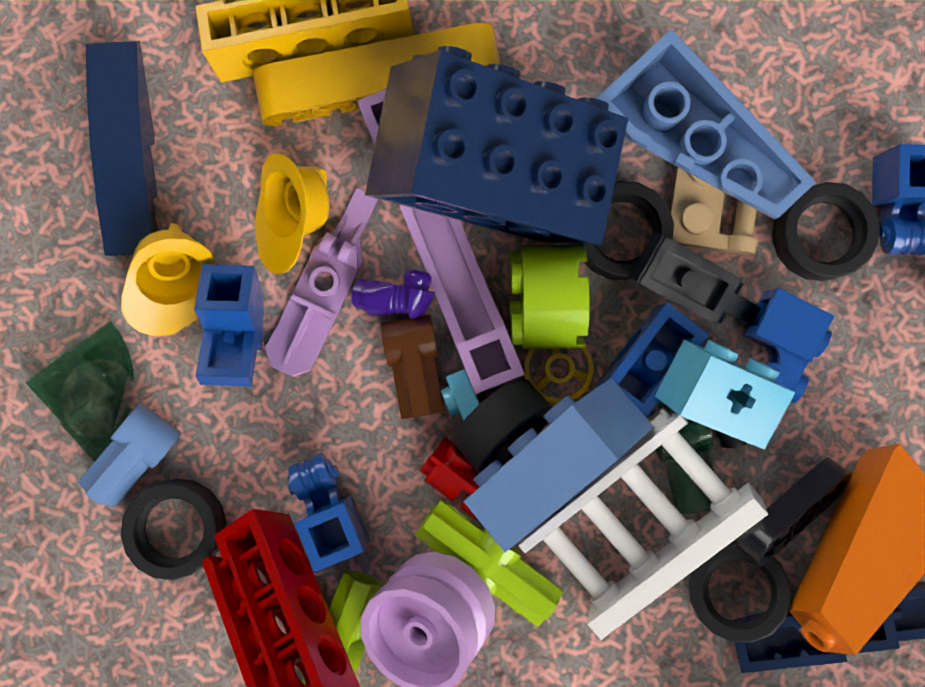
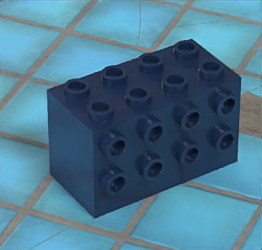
(496, 149)

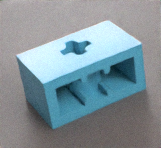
(725, 394)

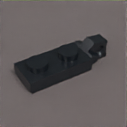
(691, 281)

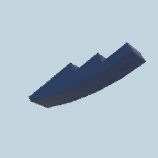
(120, 144)
(790, 649)

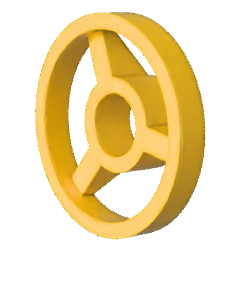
(572, 372)

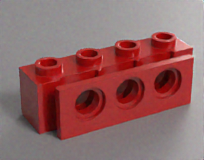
(249, 607)

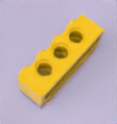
(238, 50)

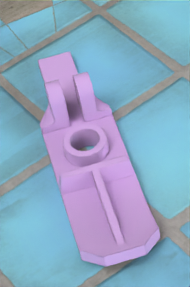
(311, 311)

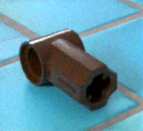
(412, 355)

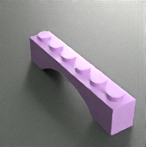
(457, 285)

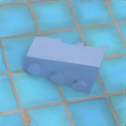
(557, 463)

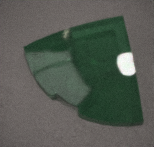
(88, 387)

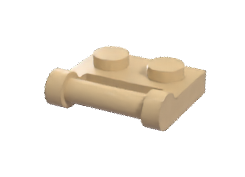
(698, 213)

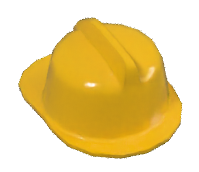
(289, 207)
(164, 282)

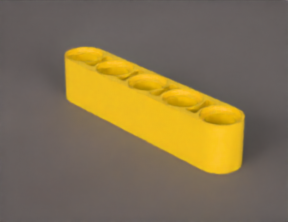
(337, 79)

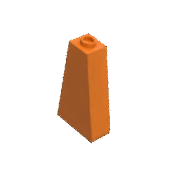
(866, 555)

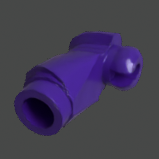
(386, 298)

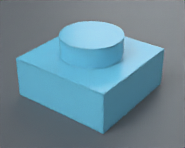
(459, 394)

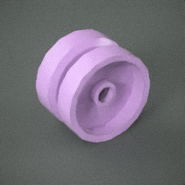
(428, 621)

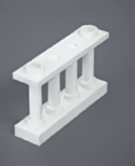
(690, 541)

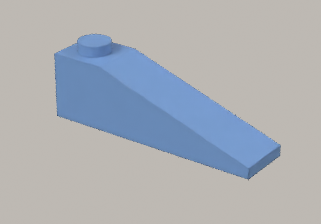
(701, 126)

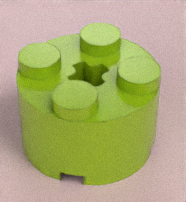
(551, 297)

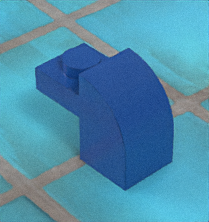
(232, 320)

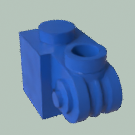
(900, 193)
(792, 335)
(332, 523)

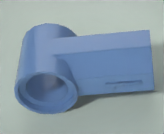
(135, 446)

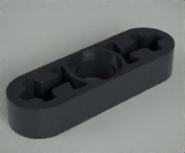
(794, 511)

